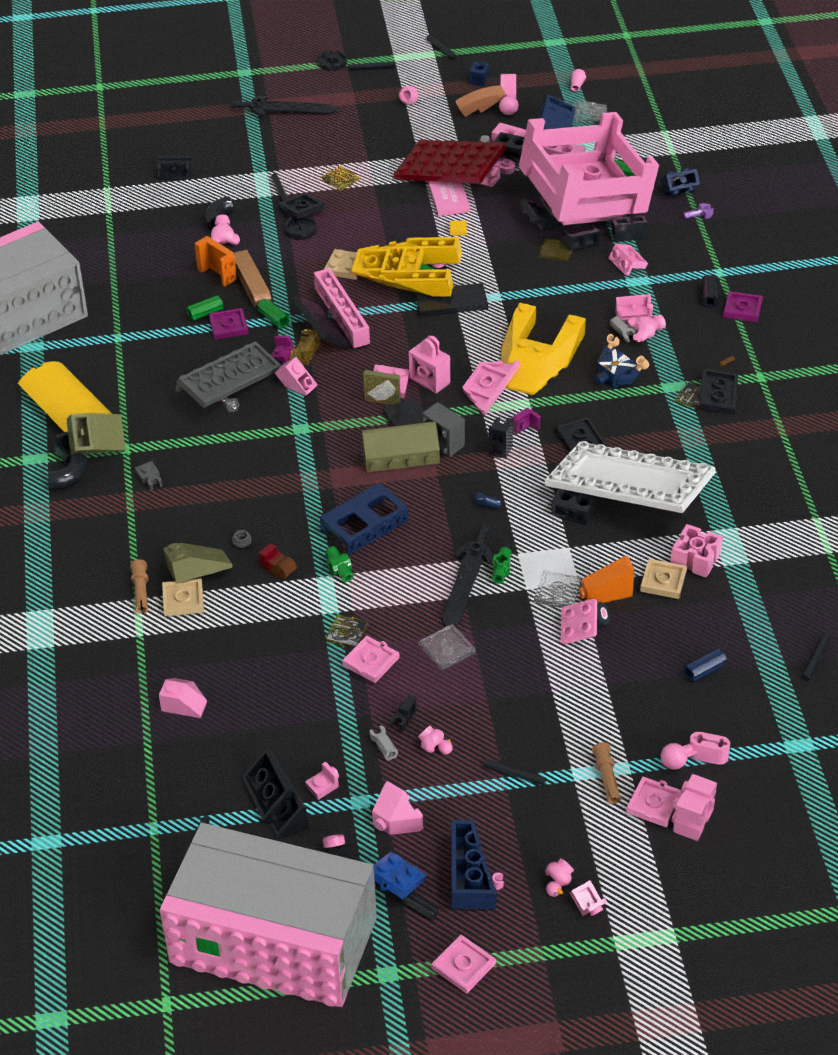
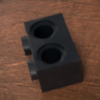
(513, 145)
(573, 506)

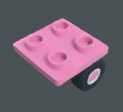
(581, 620)

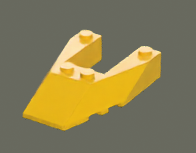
(400, 264)
(538, 359)

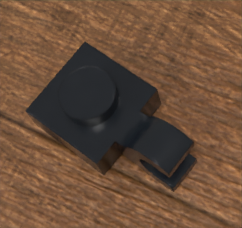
(407, 710)

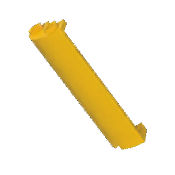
(60, 393)

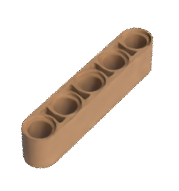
(251, 278)

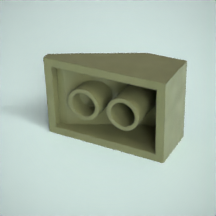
(194, 561)

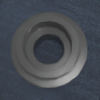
(241, 539)

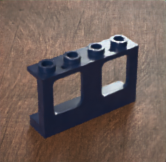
(360, 507)

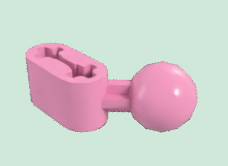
(508, 104)
(702, 747)

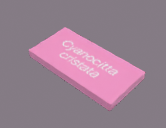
(449, 198)

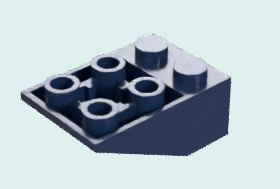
(556, 113)

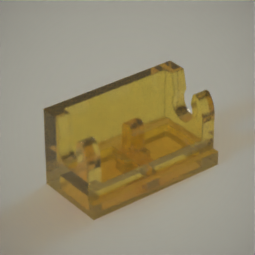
(306, 347)

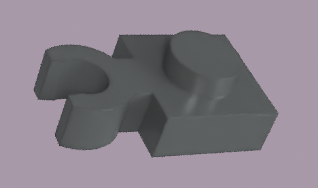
(149, 473)

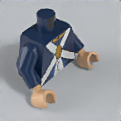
(617, 368)

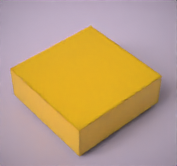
(458, 228)

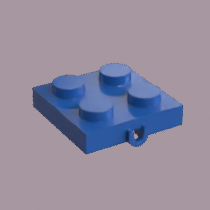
(397, 875)

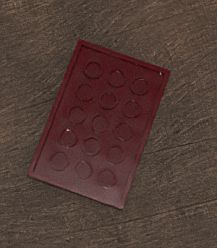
(449, 161)

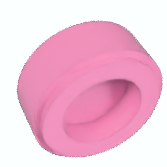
(333, 840)

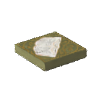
(382, 387)

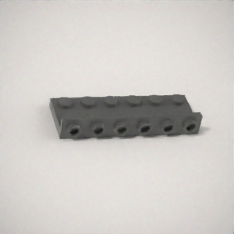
(228, 374)

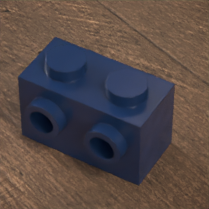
(683, 180)

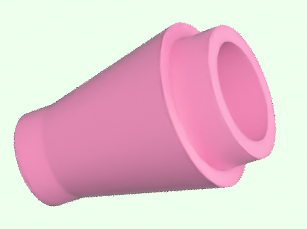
(577, 79)

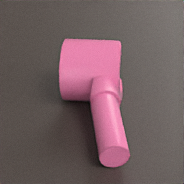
(496, 878)

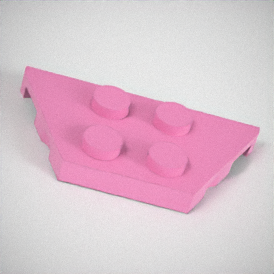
(488, 383)

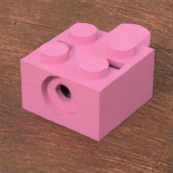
(429, 365)

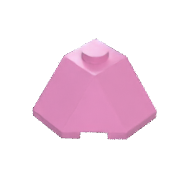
(182, 698)
(394, 812)

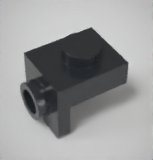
(62, 446)

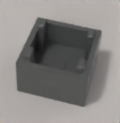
(449, 428)

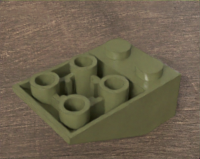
(95, 433)

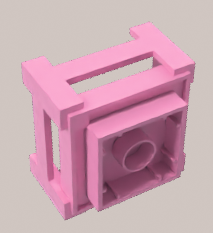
(587, 184)

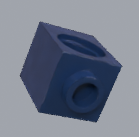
(479, 73)

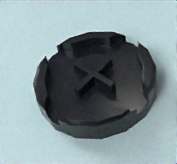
(332, 60)
(300, 228)

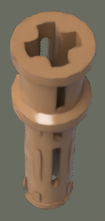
(139, 581)
(605, 765)

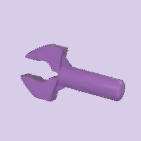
(704, 210)

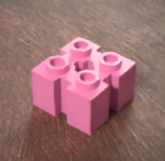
(697, 550)
(694, 807)

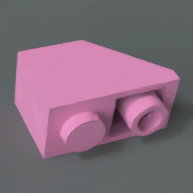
(296, 377)

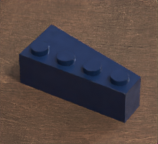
(470, 876)

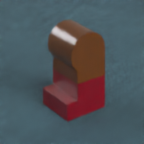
(276, 562)

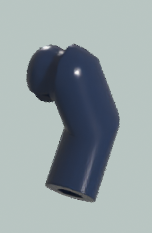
(483, 500)

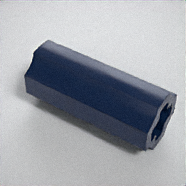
(704, 664)

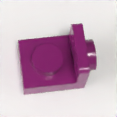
(283, 349)
(525, 419)

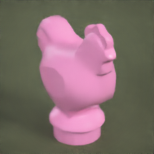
(223, 232)
(646, 326)

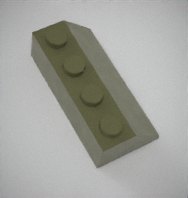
(400, 447)

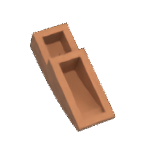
(480, 99)

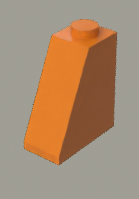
(609, 582)

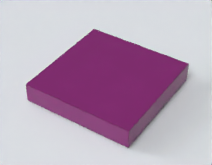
(743, 306)
(228, 323)

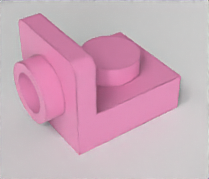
(323, 782)

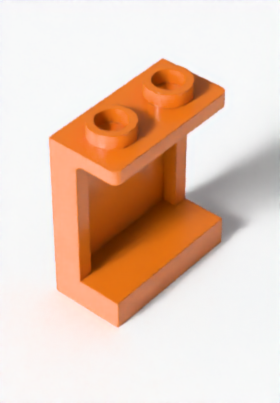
(216, 257)

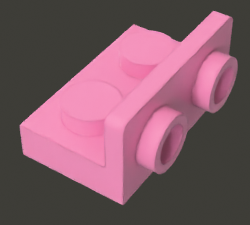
(626, 258)

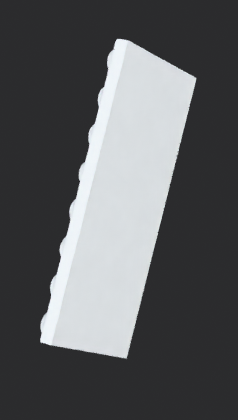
(631, 476)

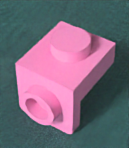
(587, 899)

